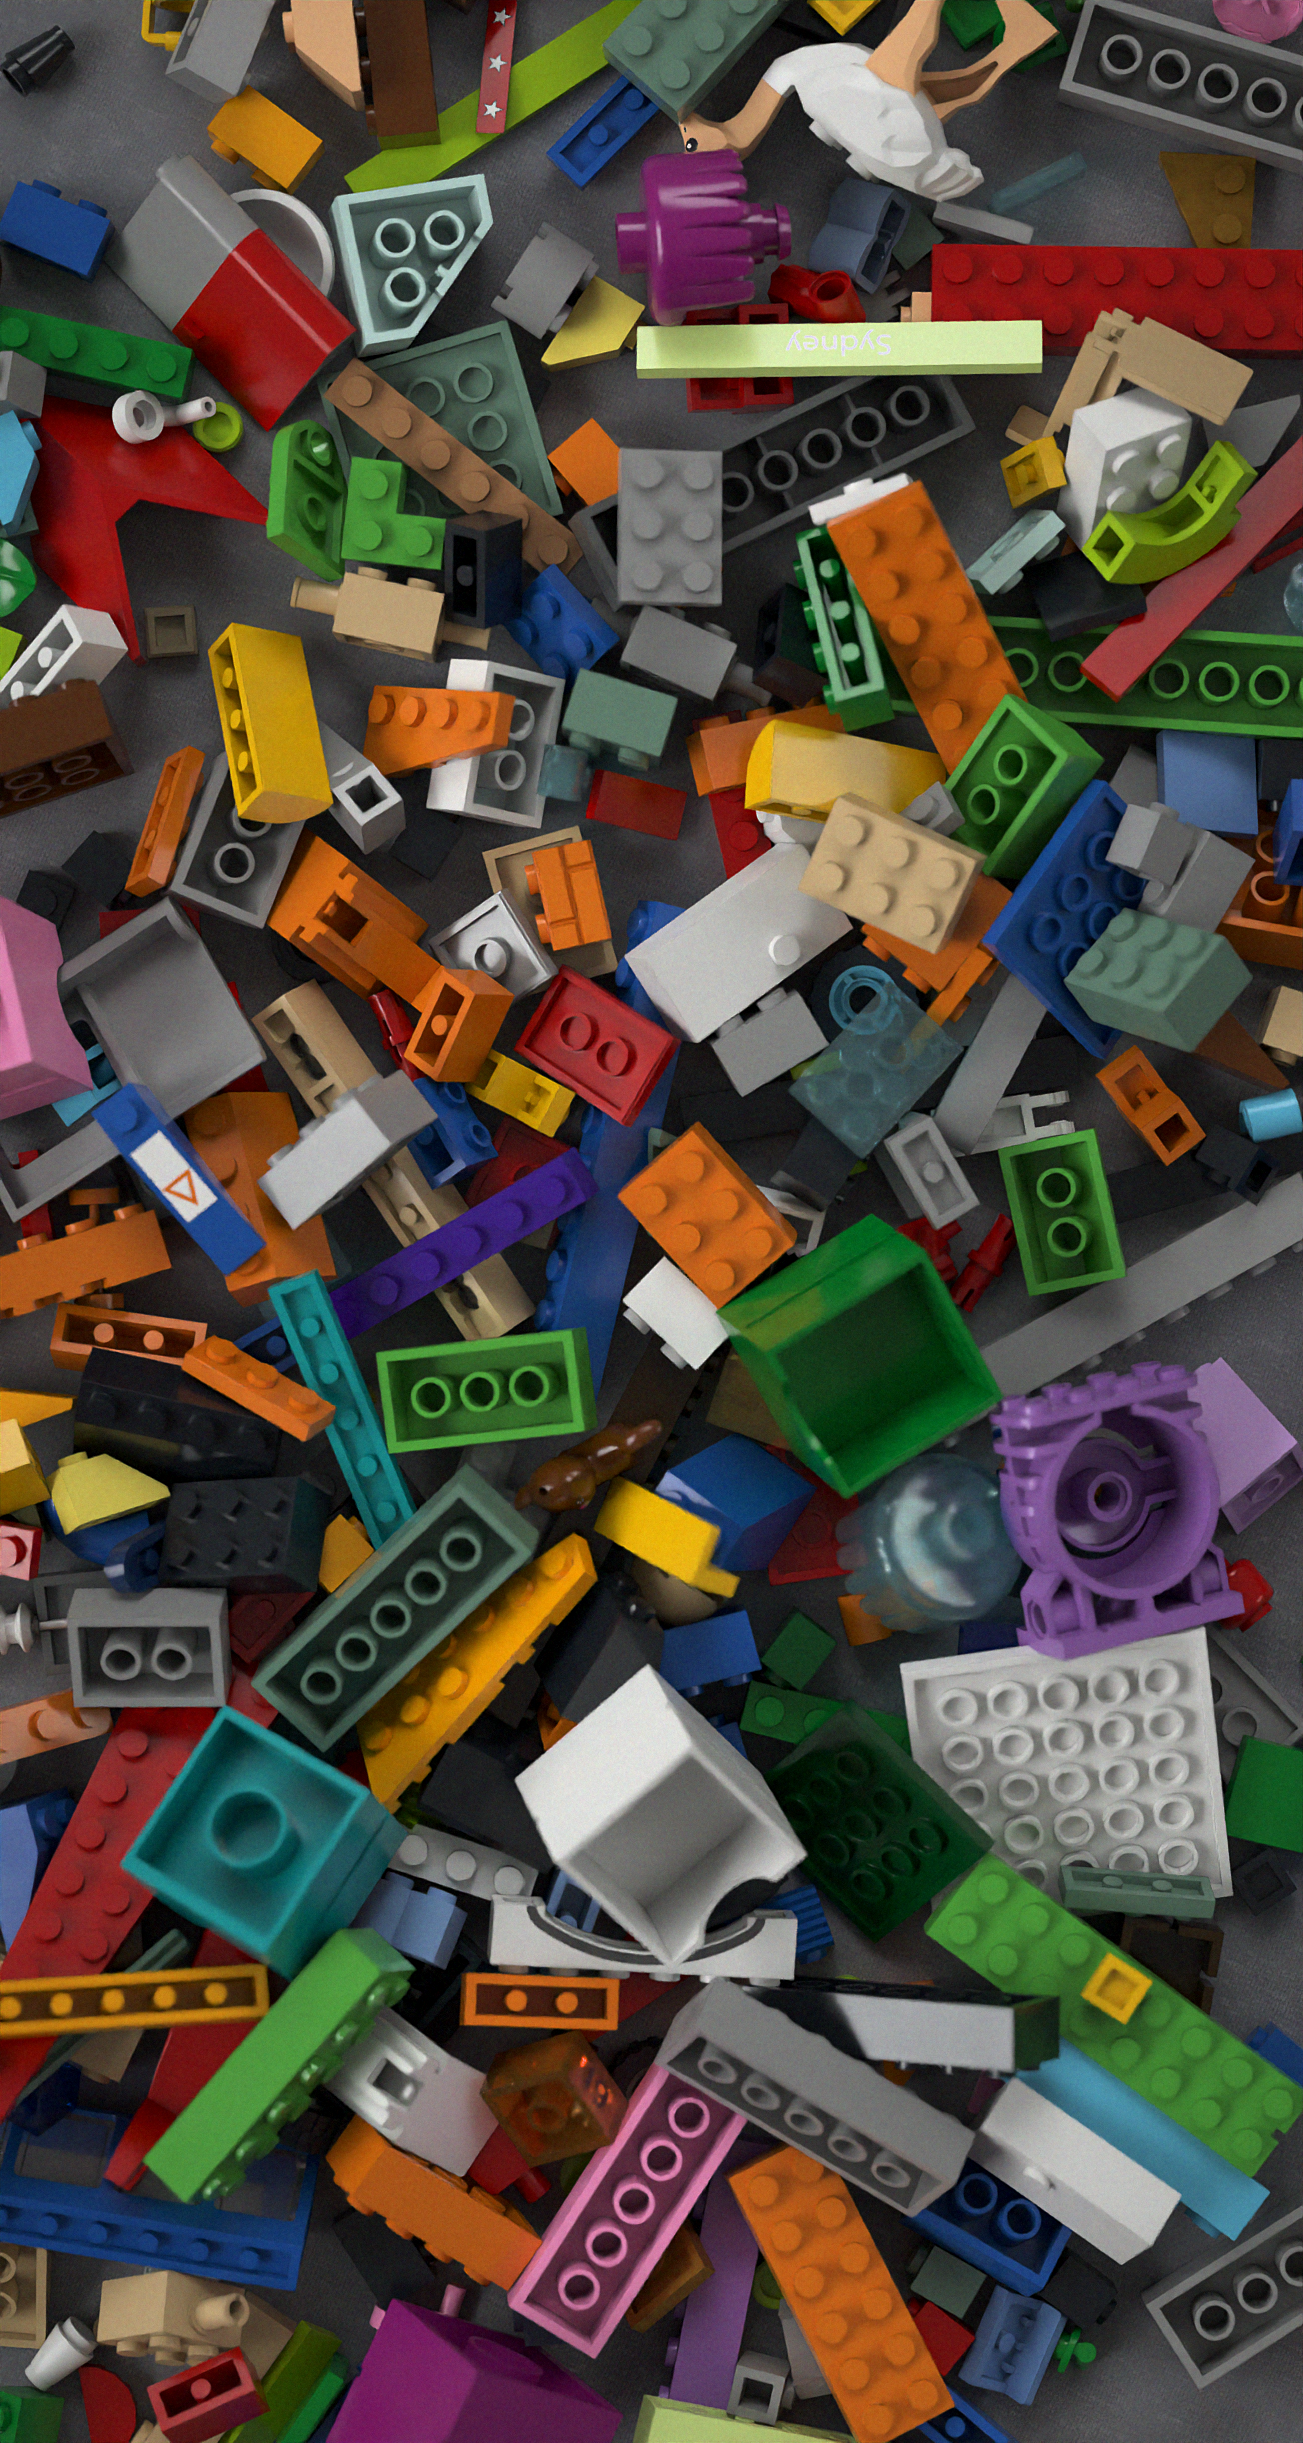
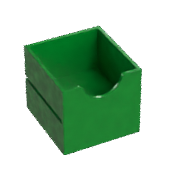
(860, 1354)

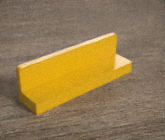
(663, 1535)

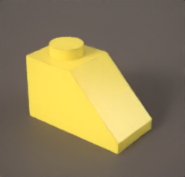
(596, 328)
(99, 1491)

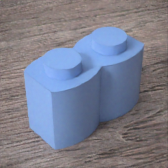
(412, 1921)

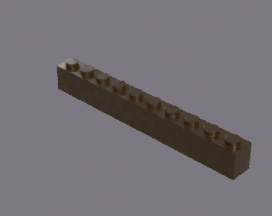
(654, 1392)

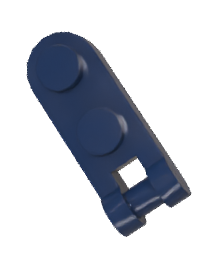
(136, 1560)

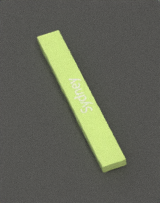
(839, 349)

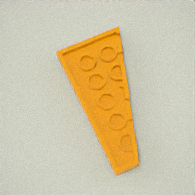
(466, 1669)

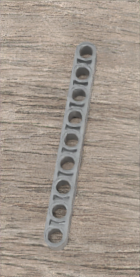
(1015, 1010)

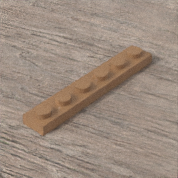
(449, 464)

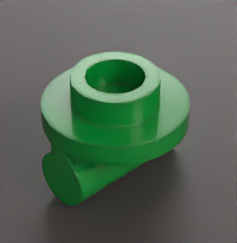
(1070, 2350)

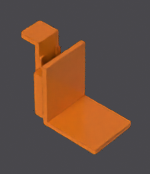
(352, 924)

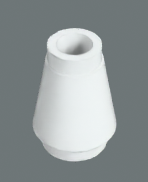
(63, 2352)

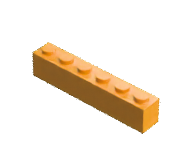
(133, 2001)

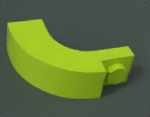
(1178, 532)

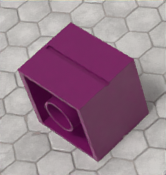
(465, 2384)

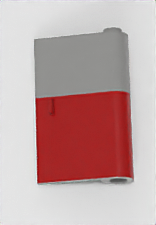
(228, 291)

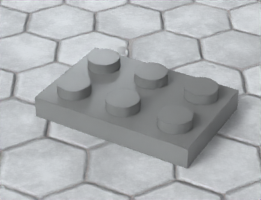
(669, 527)

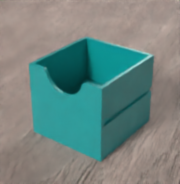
(264, 1845)

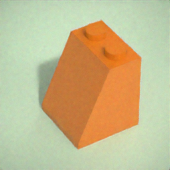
(936, 970)

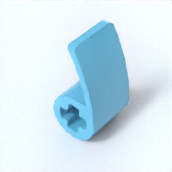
(1270, 1116)

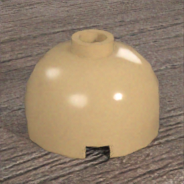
(672, 1598)

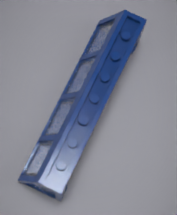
(64, 2203)

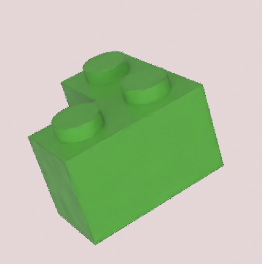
(376, 524)

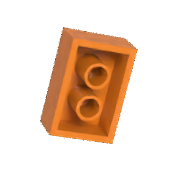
(708, 1215)

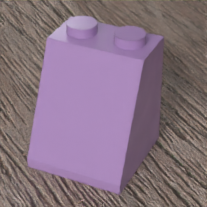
(1248, 1445)

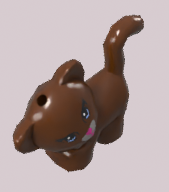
(573, 1475)

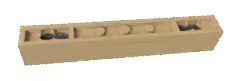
(326, 1063)

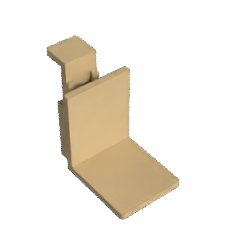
(1148, 357)

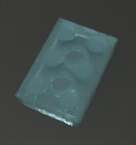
(875, 1069)

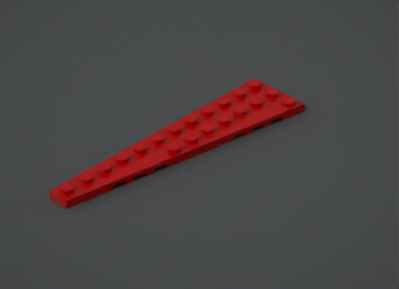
(85, 1898)

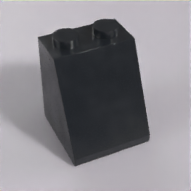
(599, 1646)

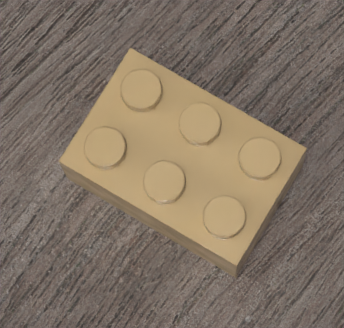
(892, 872)

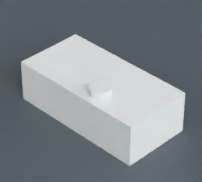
(735, 944)
(1070, 2171)

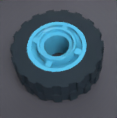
(842, 976)

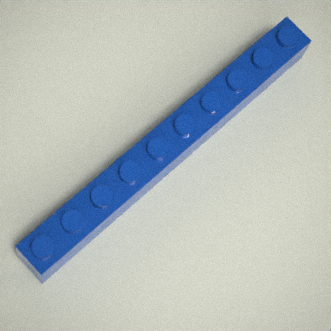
(599, 1234)

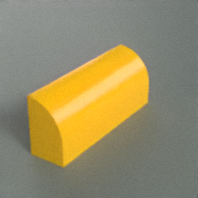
(269, 725)
(805, 768)

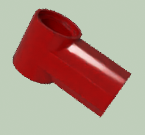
(817, 296)

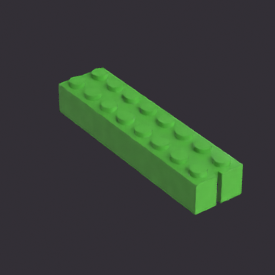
(1164, 2050)

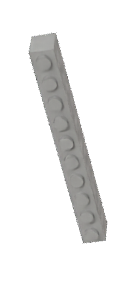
(1154, 1289)

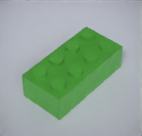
(487, 1390)

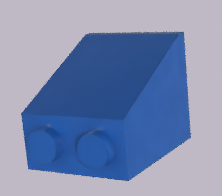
(743, 1494)

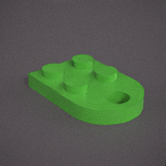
(308, 498)

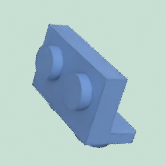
(1013, 2344)

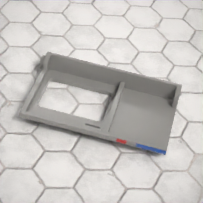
(161, 1025)

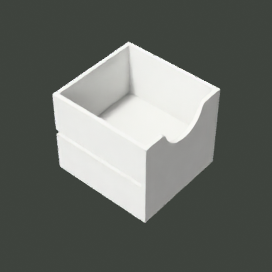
(656, 1815)

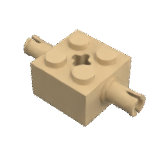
(387, 614)
(170, 2317)

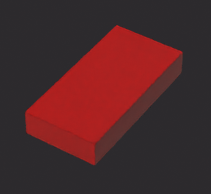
(636, 805)

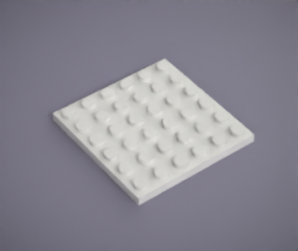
(1079, 1756)

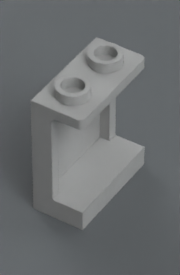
(923, 1171)

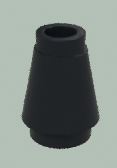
(36, 61)

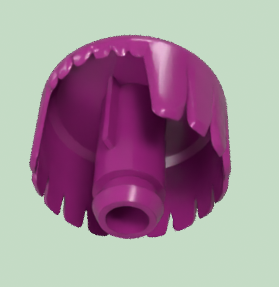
(696, 233)

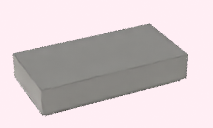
(981, 225)

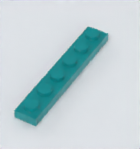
(356, 1427)

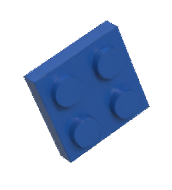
(560, 628)

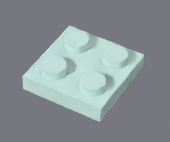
(1001, 563)

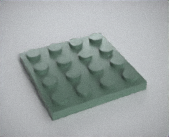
(475, 393)

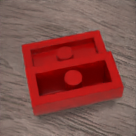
(739, 394)

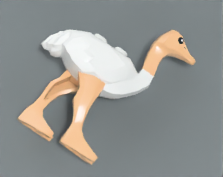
(882, 101)

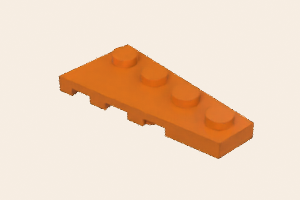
(430, 725)

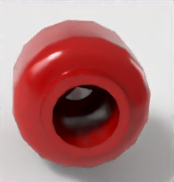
(1255, 1592)

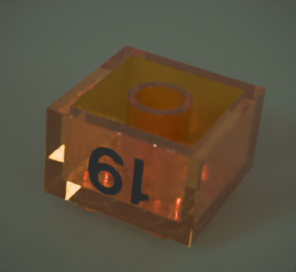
(554, 2098)

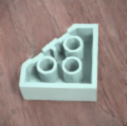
(403, 253)

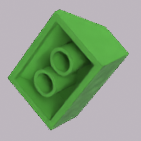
(1018, 785)
(1062, 1212)

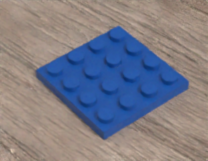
(1066, 909)

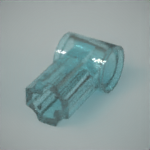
(566, 774)

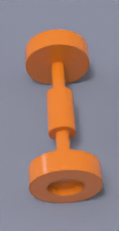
(93, 1198)

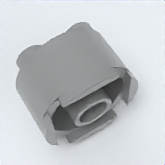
(544, 281)

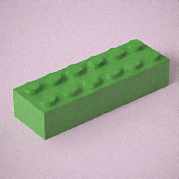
(280, 2065)

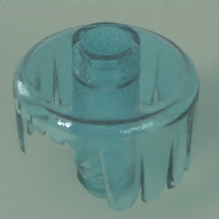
(930, 1546)

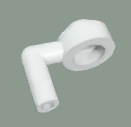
(141, 417)

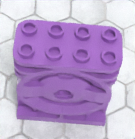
(1168, 1568)

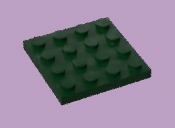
(872, 1822)

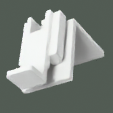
(416, 2094)

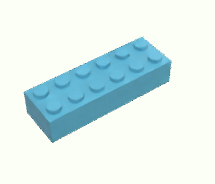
(1212, 2188)

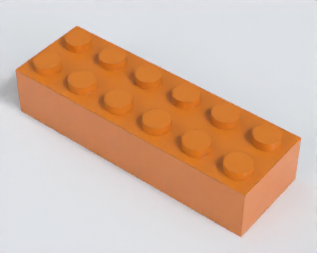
(839, 2293)

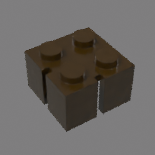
(1174, 1952)

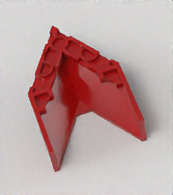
(94, 479)

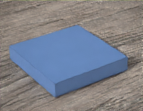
(1209, 781)

